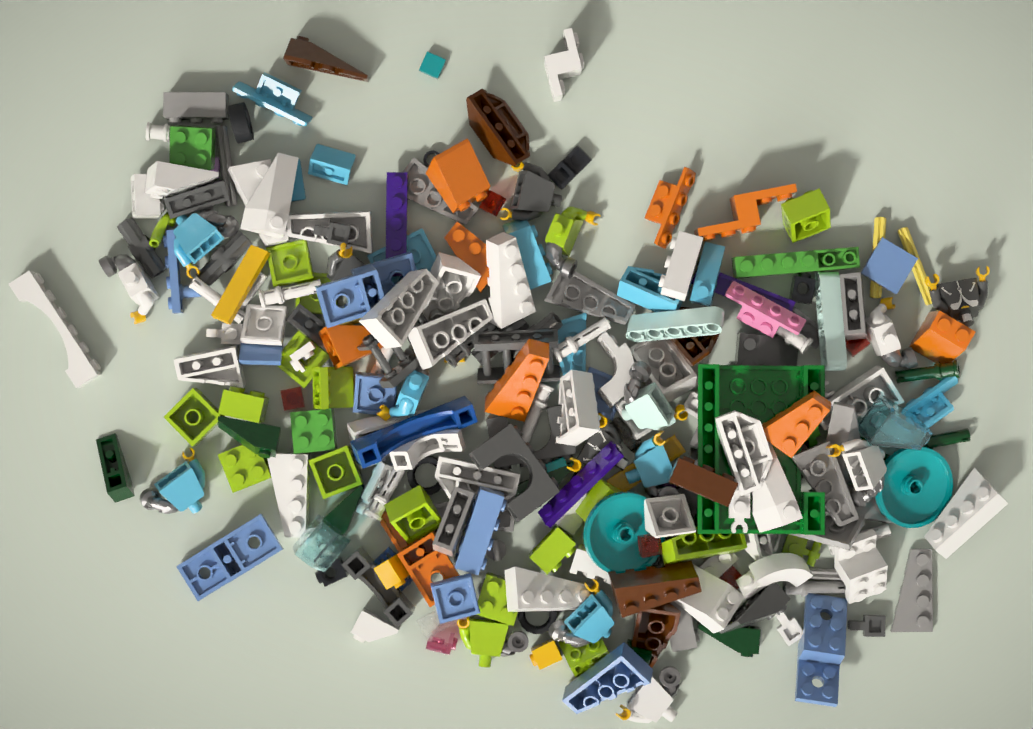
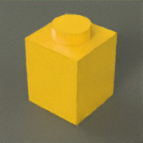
(392, 572)
(545, 654)

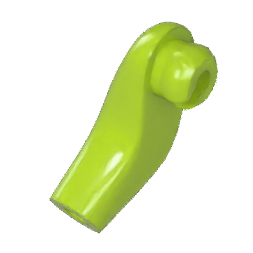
(160, 228)

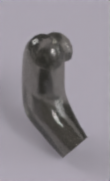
(626, 435)

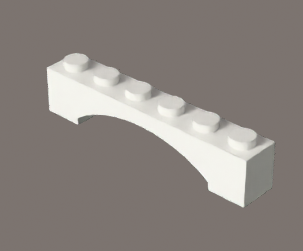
(80, 366)

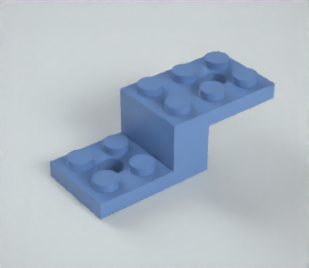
(362, 289)
(229, 557)
(821, 650)

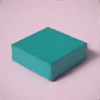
(432, 65)
(555, 464)

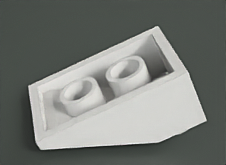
(169, 179)
(667, 367)
(714, 604)

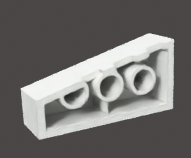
(508, 282)
(442, 335)
(542, 592)

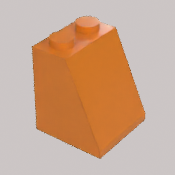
(458, 176)
(941, 338)
(342, 343)

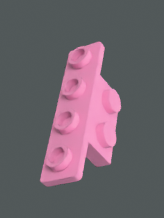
(763, 313)

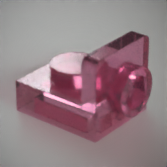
(437, 644)

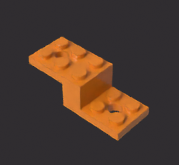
(746, 212)
(420, 559)

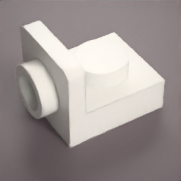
(304, 352)

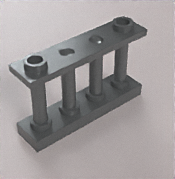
(509, 341)
(406, 365)

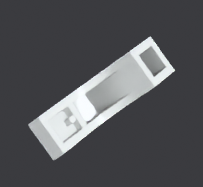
(622, 360)
(409, 454)
(773, 569)

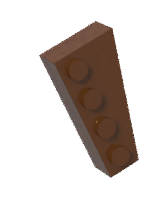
(653, 587)

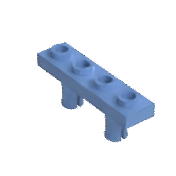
(173, 282)

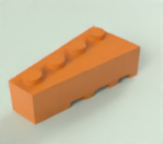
(518, 386)

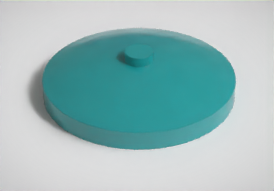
(915, 487)
(613, 532)

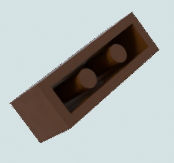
(703, 481)

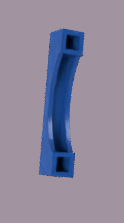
(376, 445)

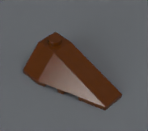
(310, 56)
(654, 629)

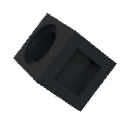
(794, 293)
(340, 573)

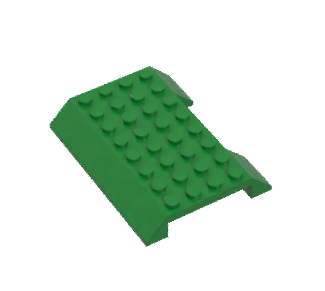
(762, 395)

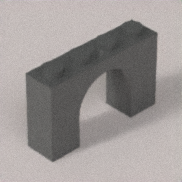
(545, 454)
(540, 485)
(396, 604)

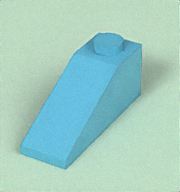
(707, 274)

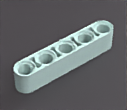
(830, 321)
(675, 324)

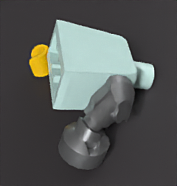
(648, 405)

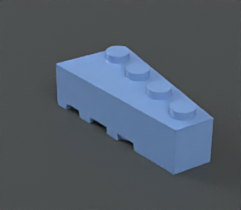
(479, 530)
(612, 675)

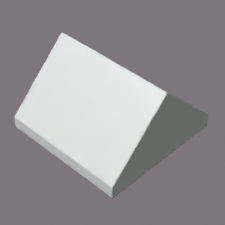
(668, 516)

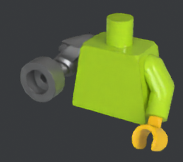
(562, 238)
(488, 639)

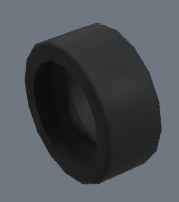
(241, 122)
(411, 475)
(537, 629)

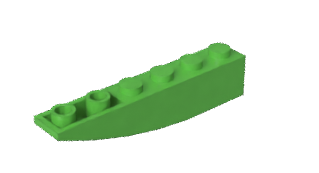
(795, 262)

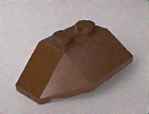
(498, 127)
(694, 348)

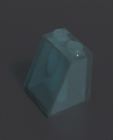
(893, 426)
(320, 544)

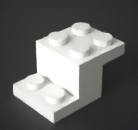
(563, 64)
(861, 568)

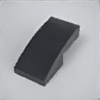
(569, 167)

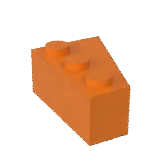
(470, 250)
(794, 425)

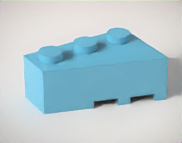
(536, 269)
(643, 288)

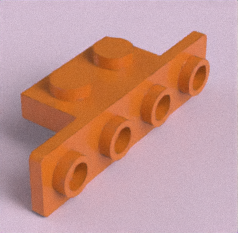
(667, 205)

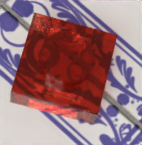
(492, 203)
(856, 346)
(292, 398)
(649, 545)
(730, 576)

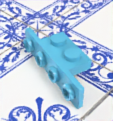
(276, 96)
(932, 403)

